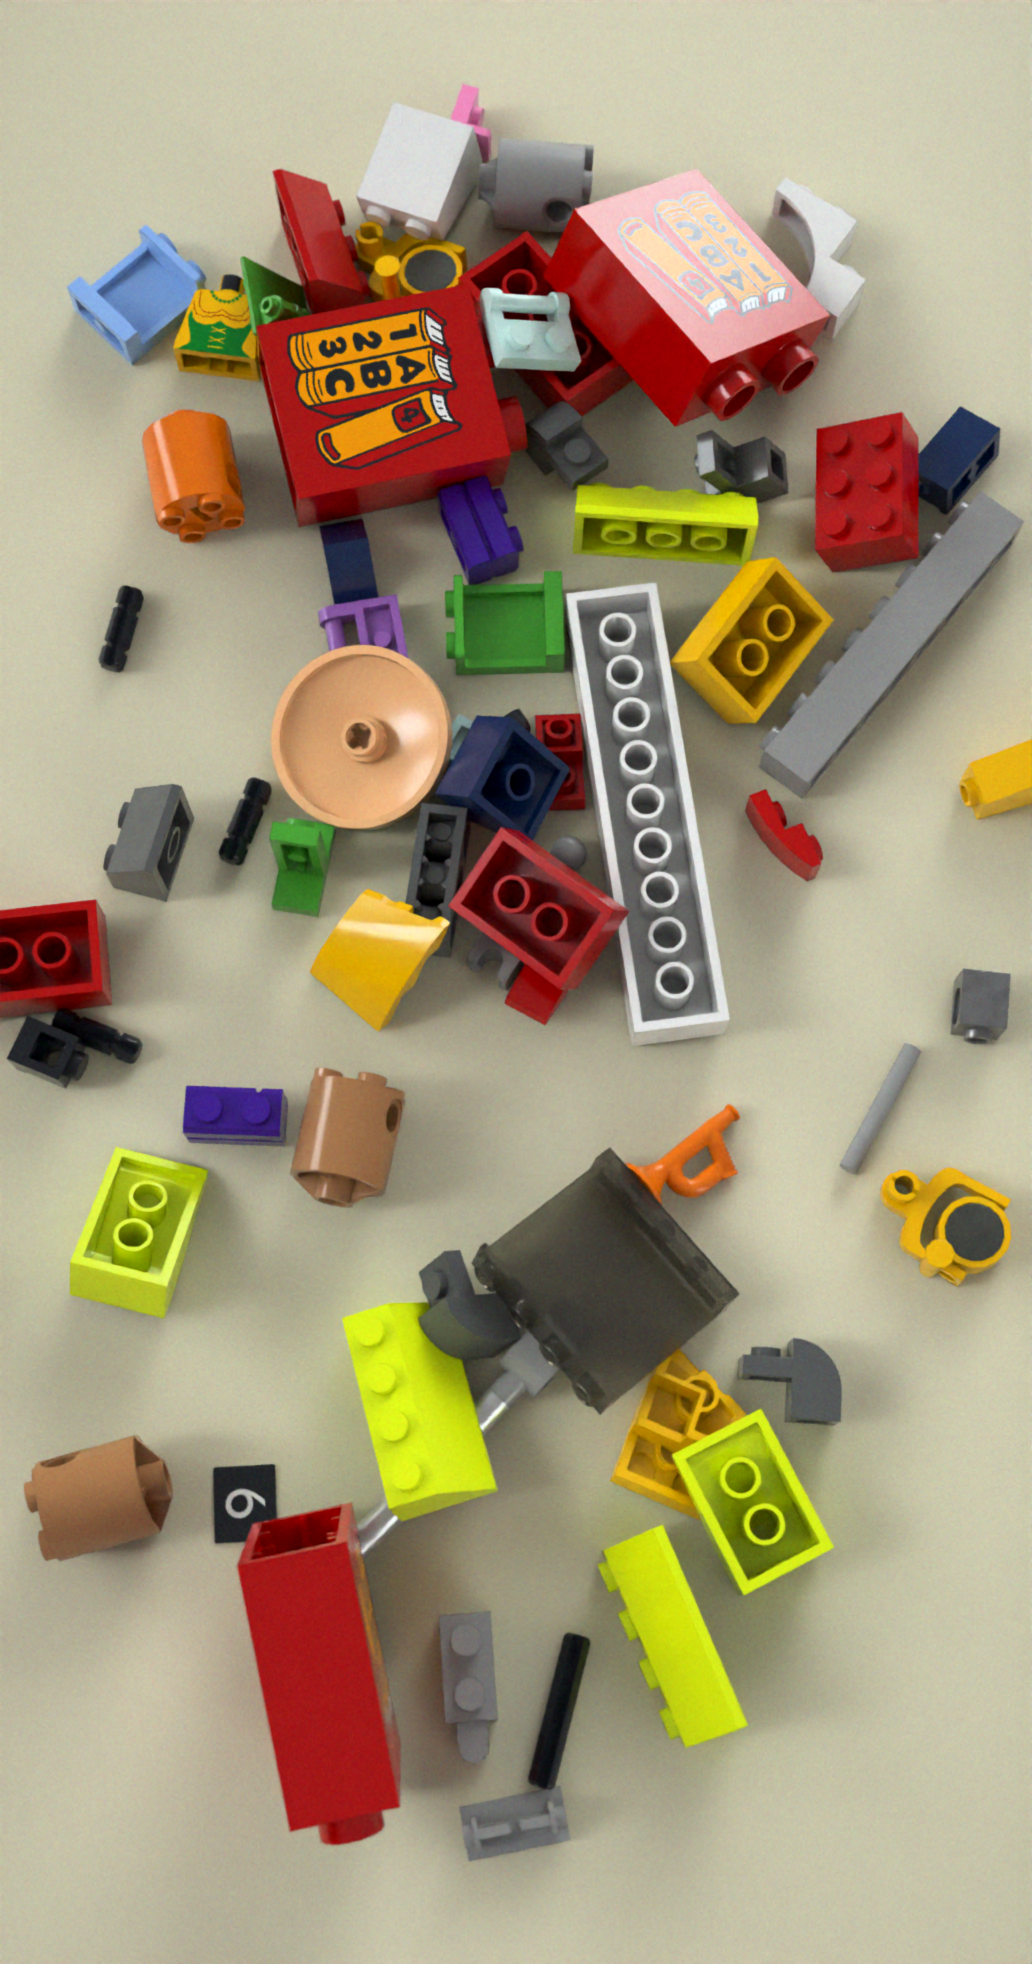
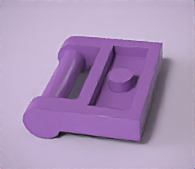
(376, 621)

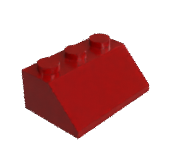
(318, 243)

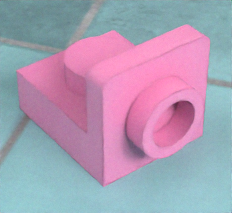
(469, 113)

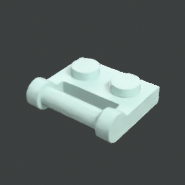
(527, 342)

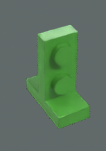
(303, 862)

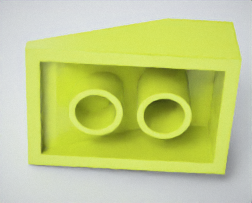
(137, 1233)
(751, 1503)

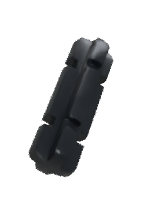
(121, 628)
(245, 821)
(99, 1036)

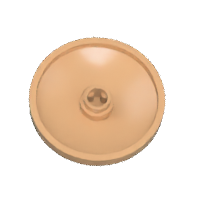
(361, 737)

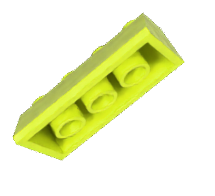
(664, 524)
(417, 1412)
(673, 1638)

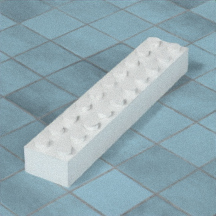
(645, 815)

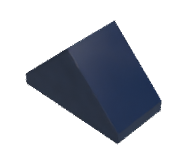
(348, 561)

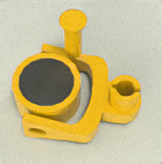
(420, 263)
(967, 1234)

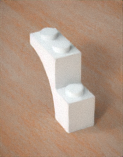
(825, 237)

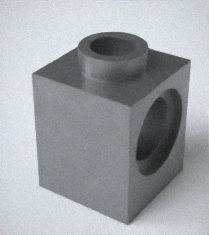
(980, 1005)

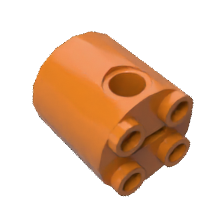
(193, 474)

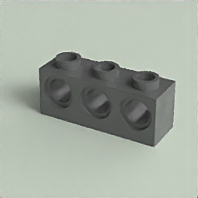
(439, 865)

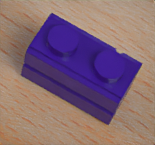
(478, 529)
(235, 1116)

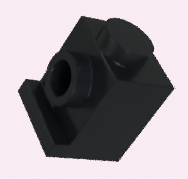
(35, 1045)

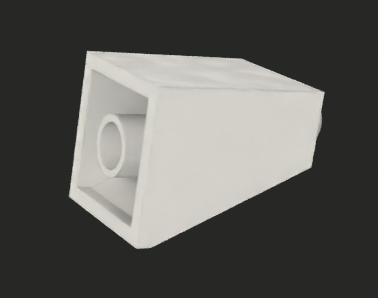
(420, 172)

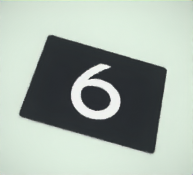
(242, 1498)

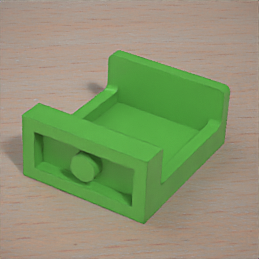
(506, 627)

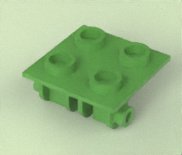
(271, 295)

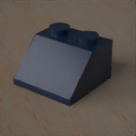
(503, 776)

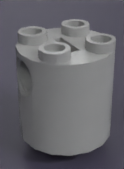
(536, 183)

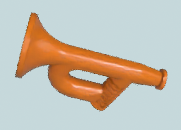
(669, 1167)

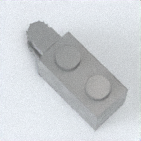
(469, 1680)

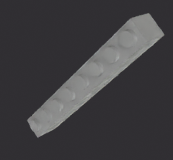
(889, 645)

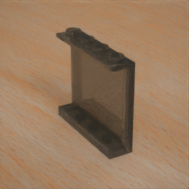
(604, 1281)

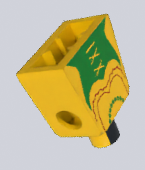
(218, 334)

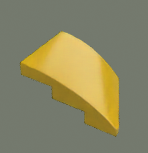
(377, 955)
(673, 1412)

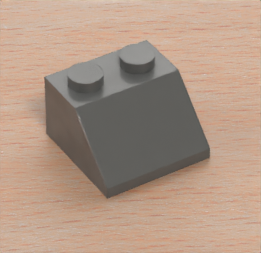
(150, 841)

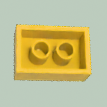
(751, 641)

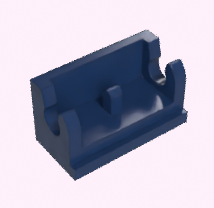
(956, 458)

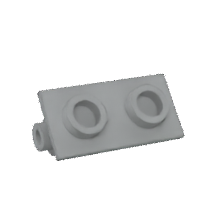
(514, 1823)

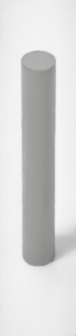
(880, 1108)

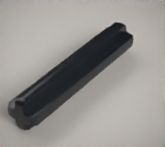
(559, 1711)

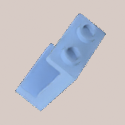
(140, 296)

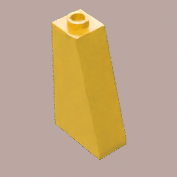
(999, 781)

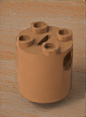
(347, 1137)
(99, 1497)

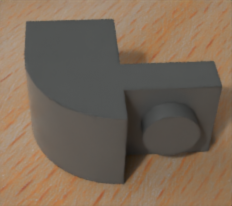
(562, 445)
(749, 469)
(459, 1320)
(810, 1380)

